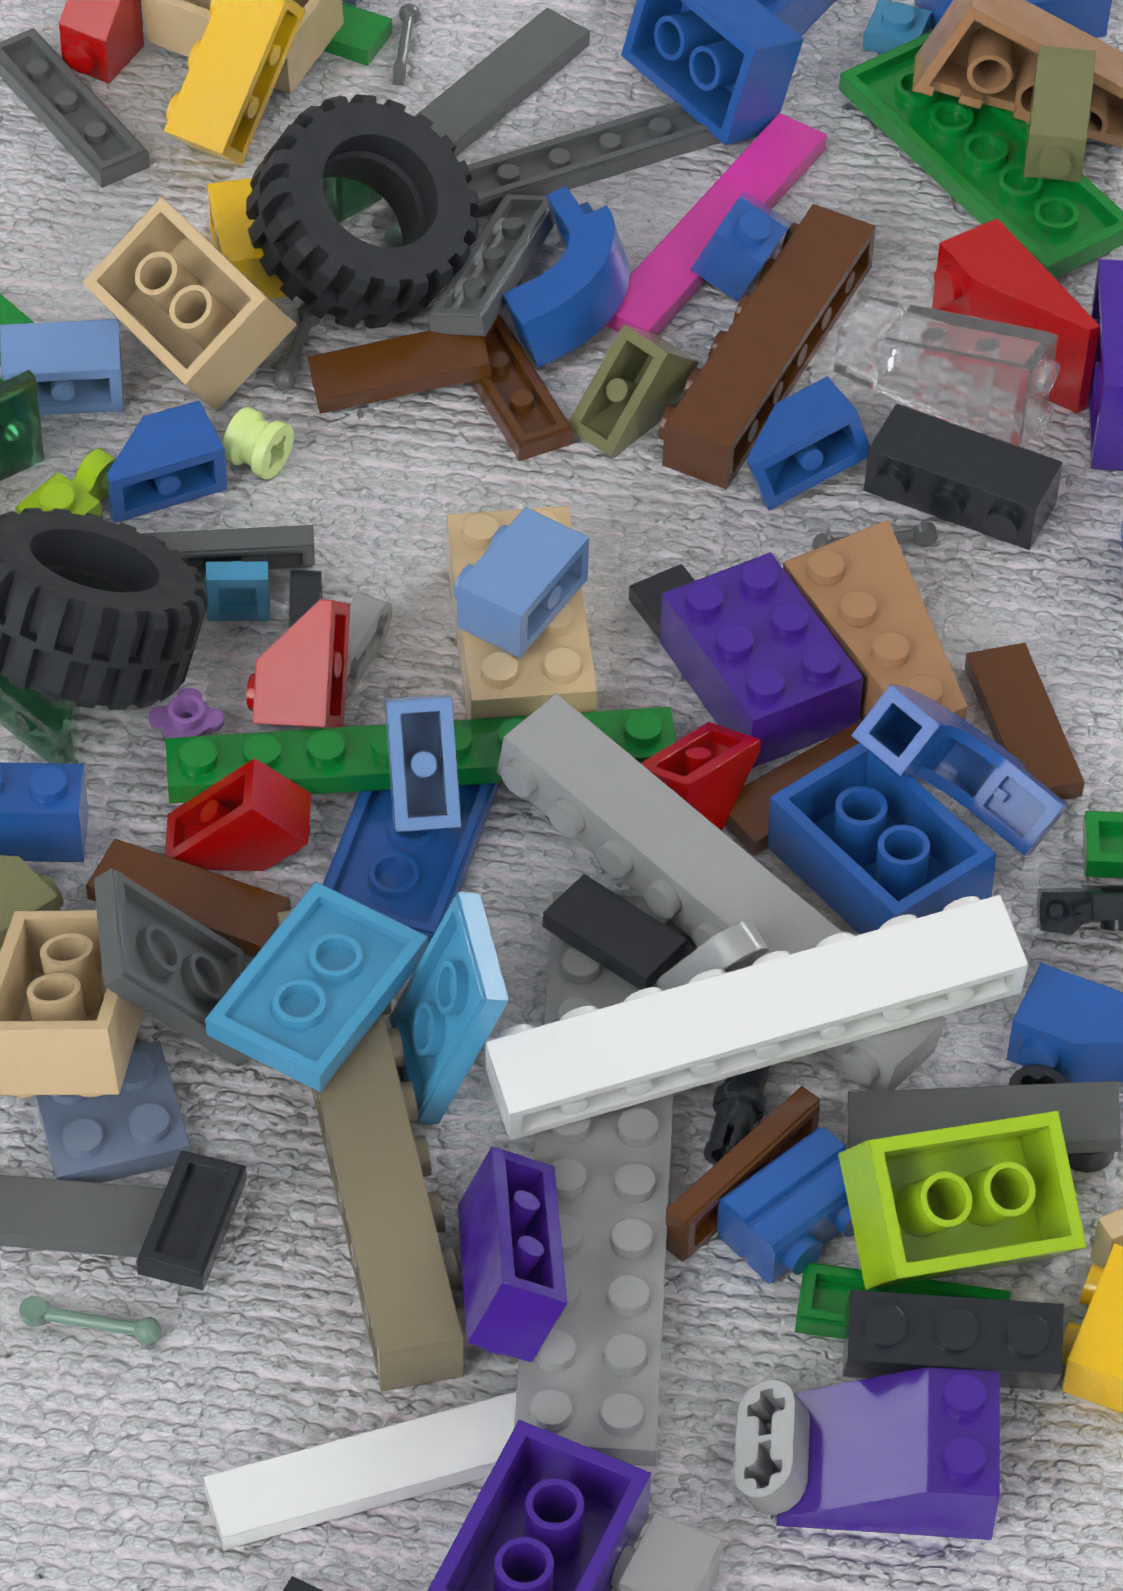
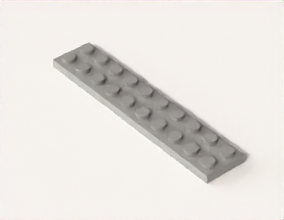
(612, 1174)

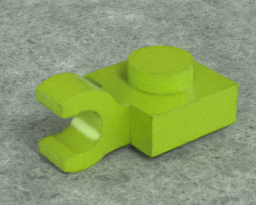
(80, 494)

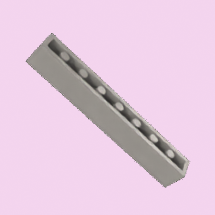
(679, 861)

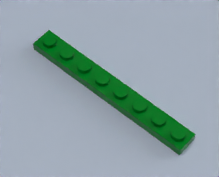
(358, 755)

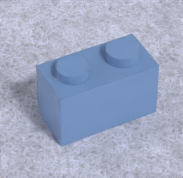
(72, 362)
(521, 581)
(422, 762)

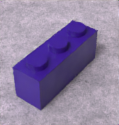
(511, 1255)

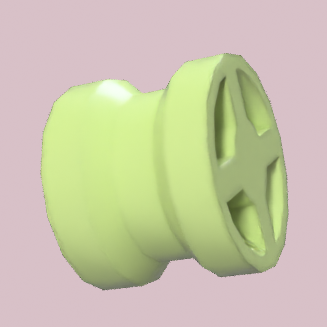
(258, 442)

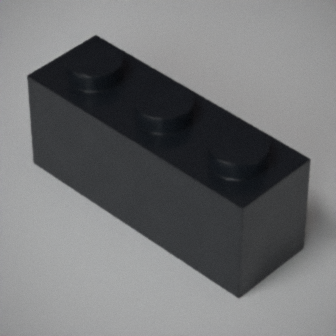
(962, 476)
(916, 1331)

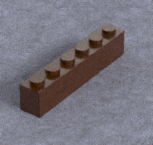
(766, 345)

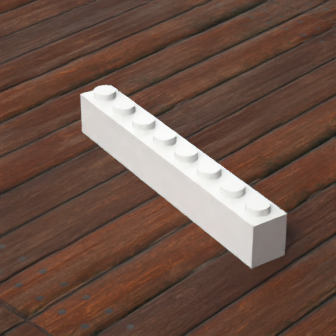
(754, 1015)

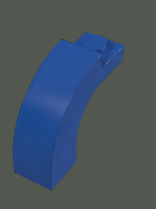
(580, 291)
(946, 751)

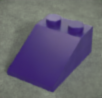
(904, 1455)

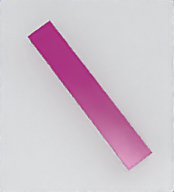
(763, 170)

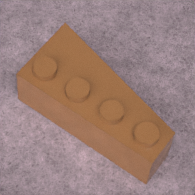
(990, 58)
(877, 616)

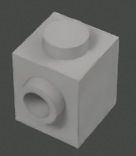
(669, 1559)

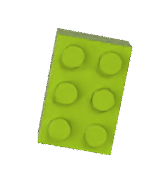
(961, 1199)

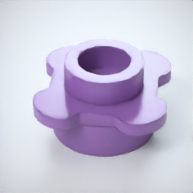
(186, 716)

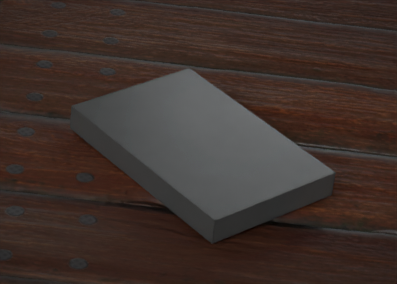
(164, 959)

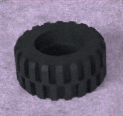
(400, 162)
(95, 610)

